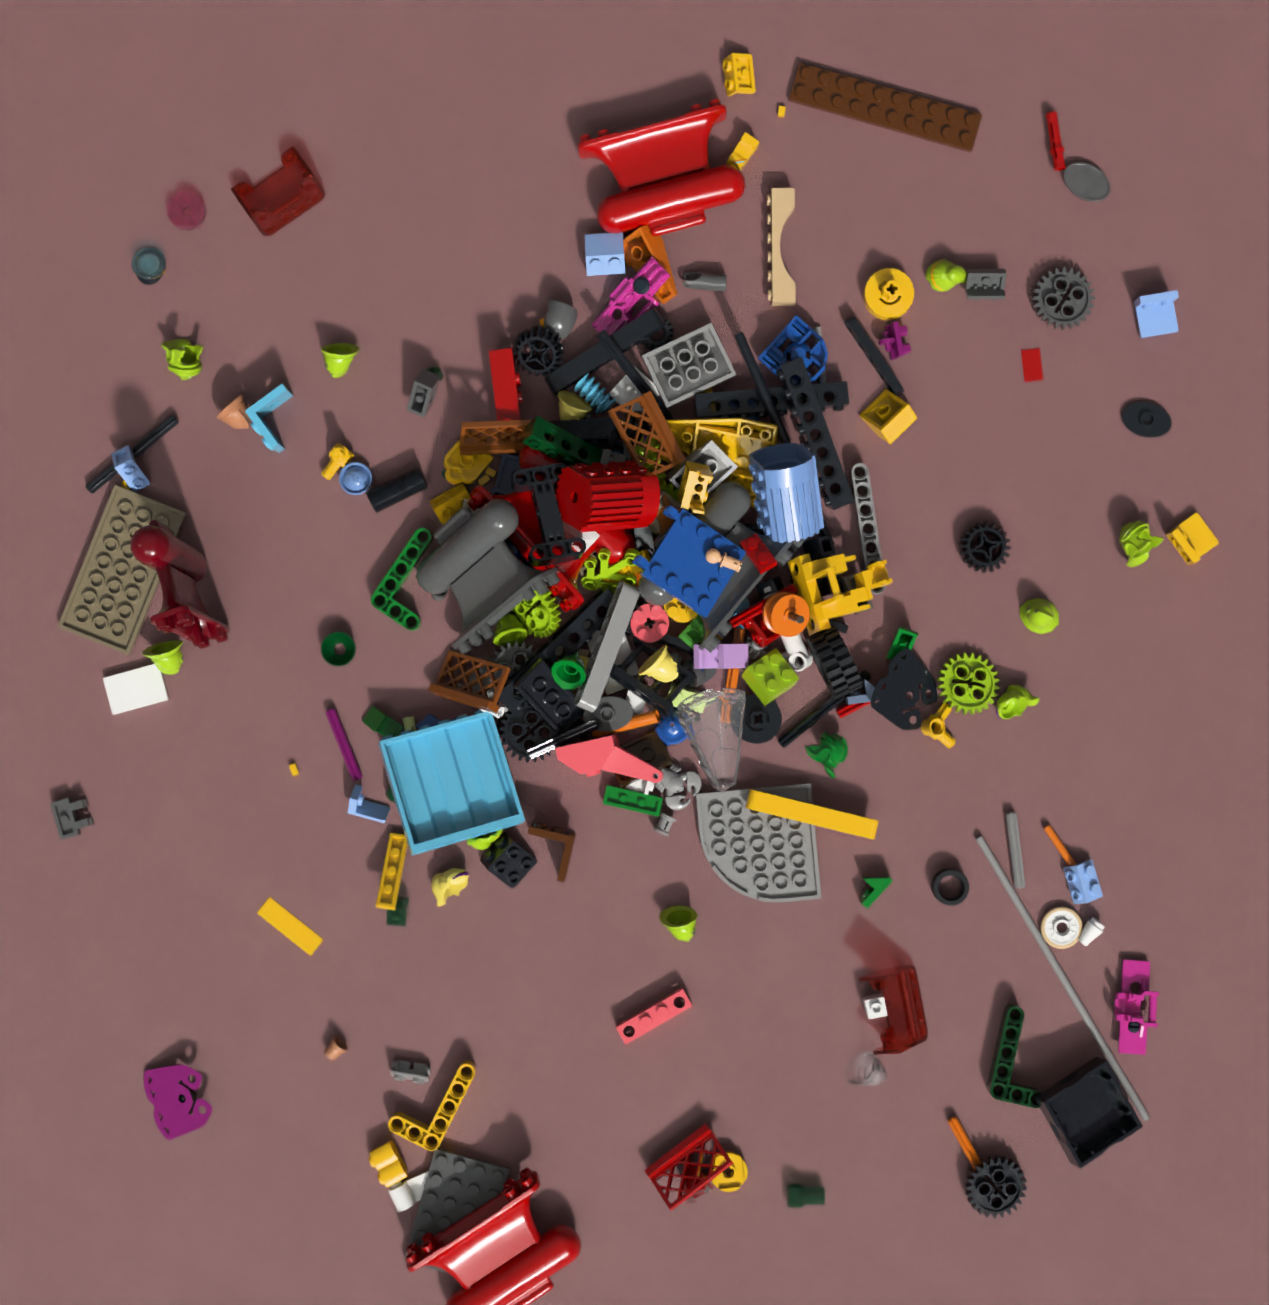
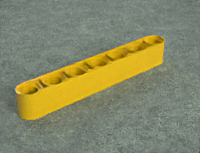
(811, 814)

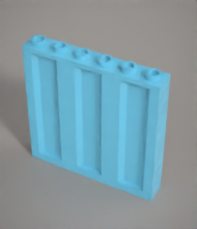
(450, 781)

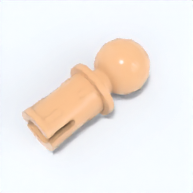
(714, 556)

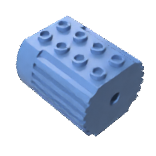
(786, 492)

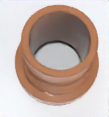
(335, 1048)

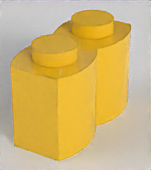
(388, 1163)

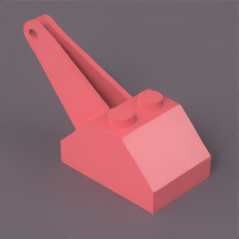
(606, 755)

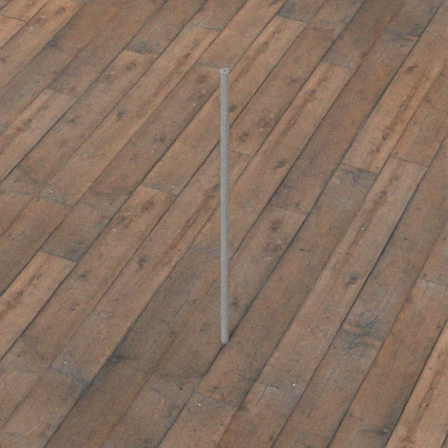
(1062, 977)

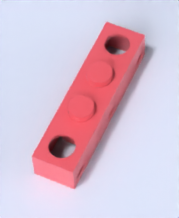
(653, 1015)

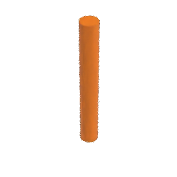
(1059, 845)

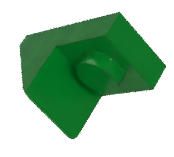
(903, 639)
(382, 723)
(878, 885)

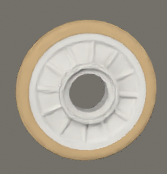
(1050, 922)

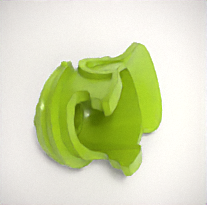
(183, 357)
(1137, 542)

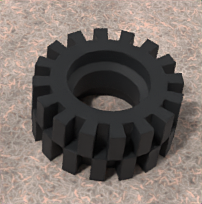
(667, 337)

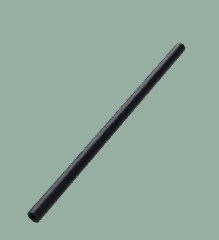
(767, 399)

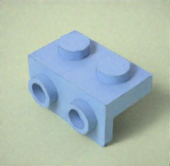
(1083, 882)

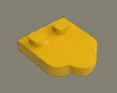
(464, 467)

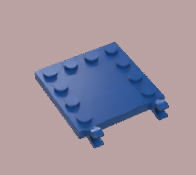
(681, 564)

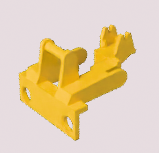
(840, 604)

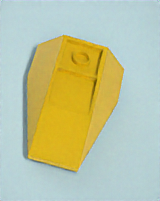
(732, 435)

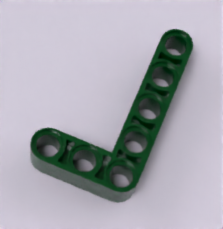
(1008, 1061)

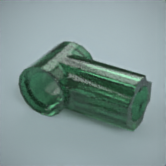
(799, 1196)

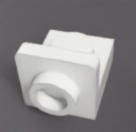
(641, 786)

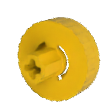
(899, 284)

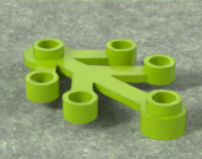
(594, 581)

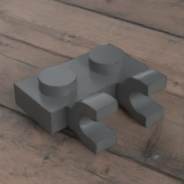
(66, 818)

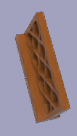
(658, 425)
(490, 440)
(468, 697)

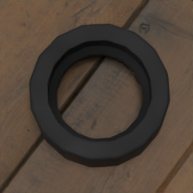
(964, 887)

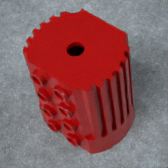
(608, 496)

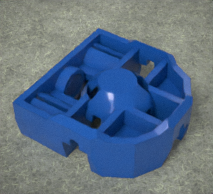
(798, 333)

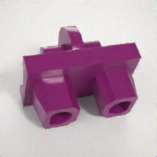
(893, 341)

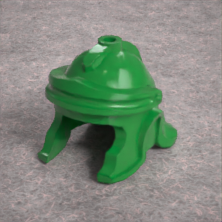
(830, 752)

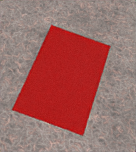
(1032, 365)

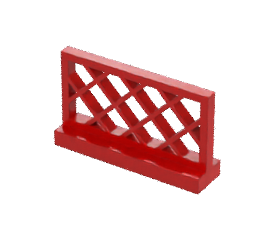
(677, 1156)

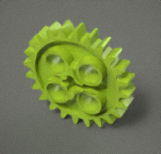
(542, 619)
(969, 666)

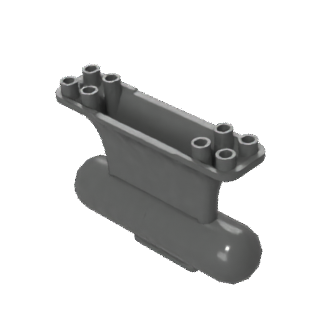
(722, 513)
(481, 569)

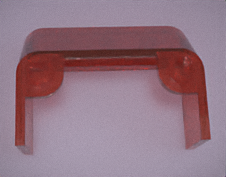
(904, 1008)

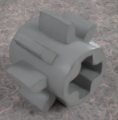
(754, 649)

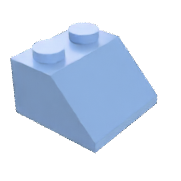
(604, 254)

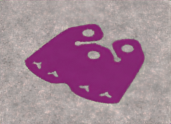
(167, 1090)

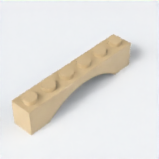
(782, 285)

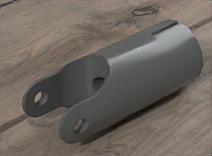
(705, 281)

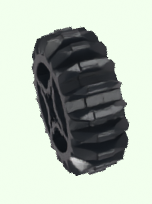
(539, 344)
(988, 554)

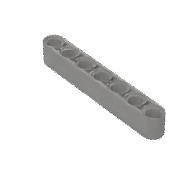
(866, 519)
(607, 646)

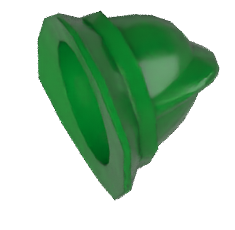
(569, 671)

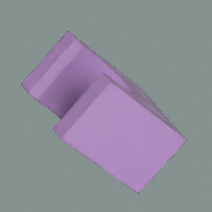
(722, 657)

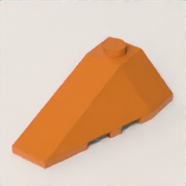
(640, 248)

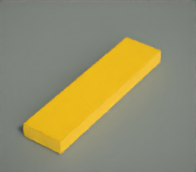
(392, 872)

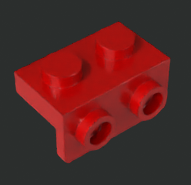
(759, 631)

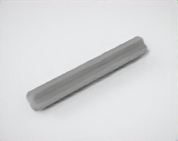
(1015, 850)

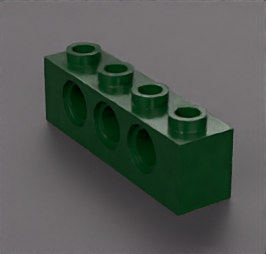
(560, 444)

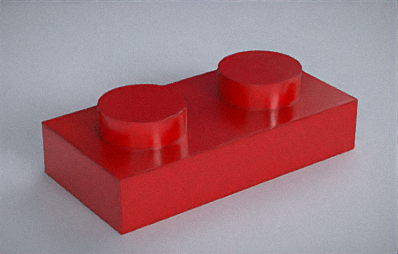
(758, 553)

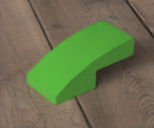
(693, 633)

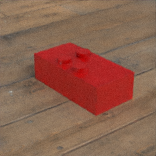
(505, 385)

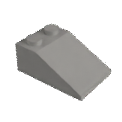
(709, 455)

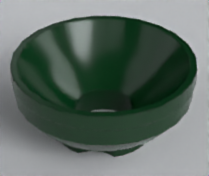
(328, 649)

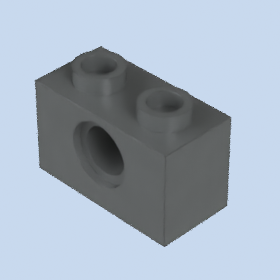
(423, 393)

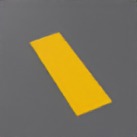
(290, 926)

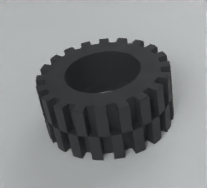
(834, 662)

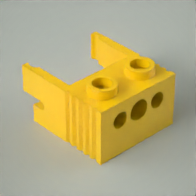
(694, 474)

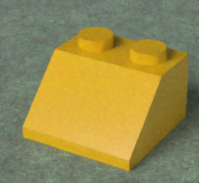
(888, 416)

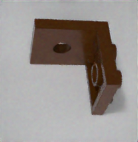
(557, 834)

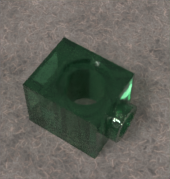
(400, 915)

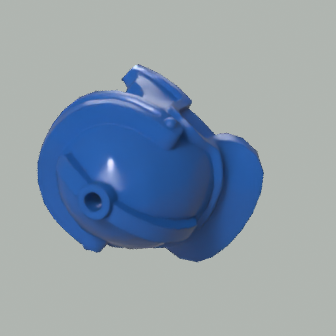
(670, 734)

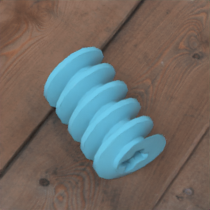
(594, 394)

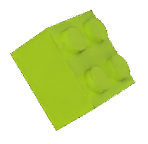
(770, 677)

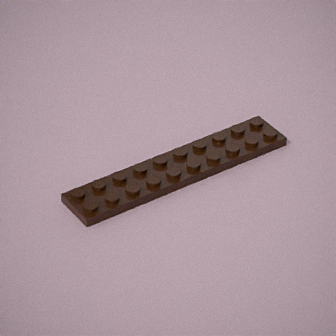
(885, 107)

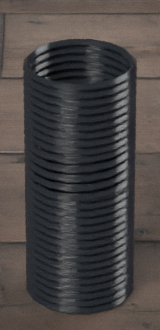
(390, 493)

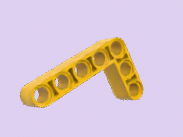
(442, 1113)

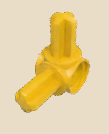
(339, 457)
(939, 726)

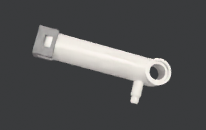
(793, 645)

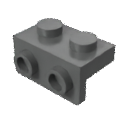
(985, 284)

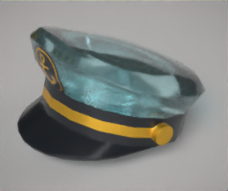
(149, 265)

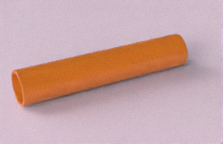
(637, 720)

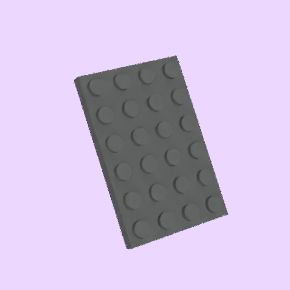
(454, 1190)

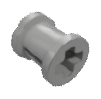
(664, 824)

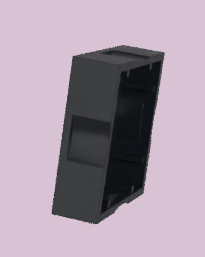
(1088, 1112)

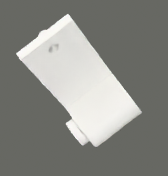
(408, 1192)

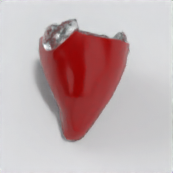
(689, 1184)

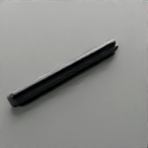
(630, 370)
(137, 450)
(815, 716)

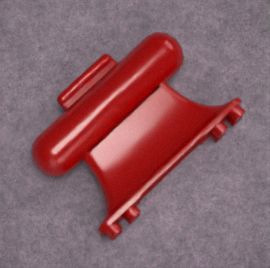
(663, 173)
(528, 533)
(499, 1250)

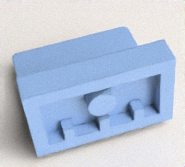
(1156, 314)

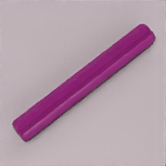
(343, 744)

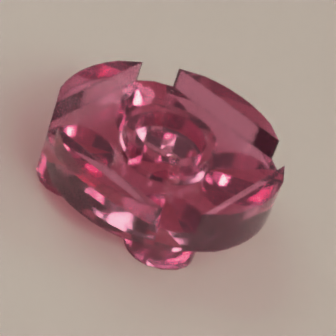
(192, 220)

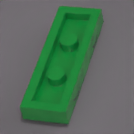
(632, 800)

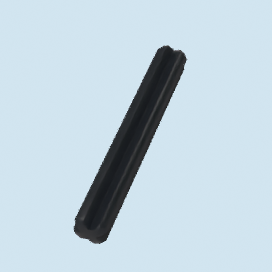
(562, 738)

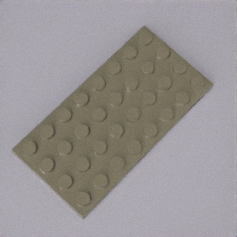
(112, 585)

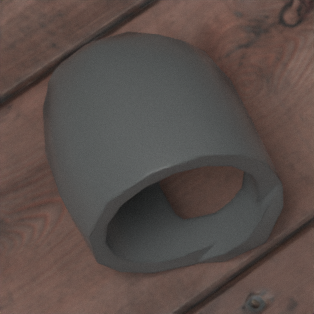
(559, 318)

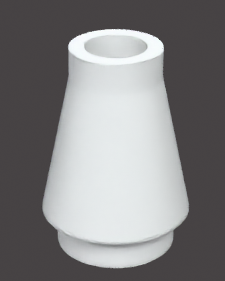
(1091, 931)

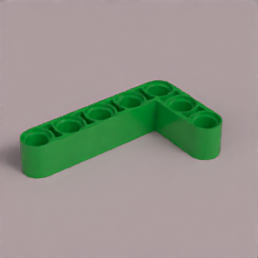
(400, 579)

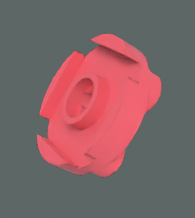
(643, 632)

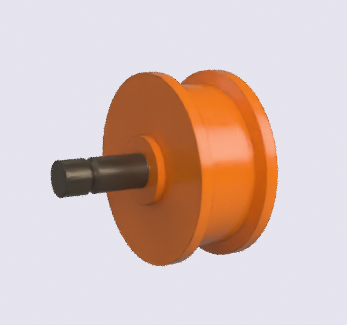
(786, 614)

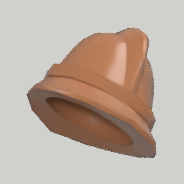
(235, 414)

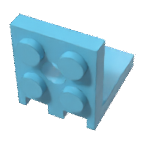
(264, 407)

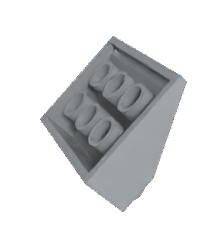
(688, 365)

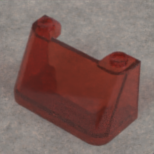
(281, 195)

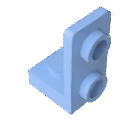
(128, 469)
(366, 809)

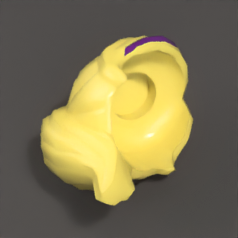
(448, 884)

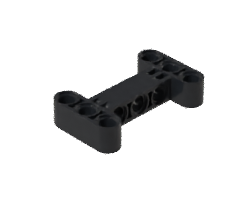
(547, 515)

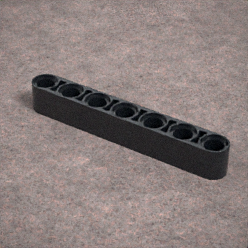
(598, 356)

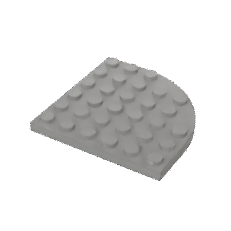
(759, 851)

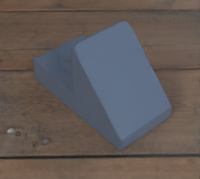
(856, 697)

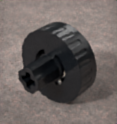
(770, 720)

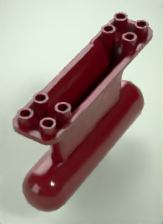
(178, 571)

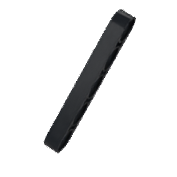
(873, 355)

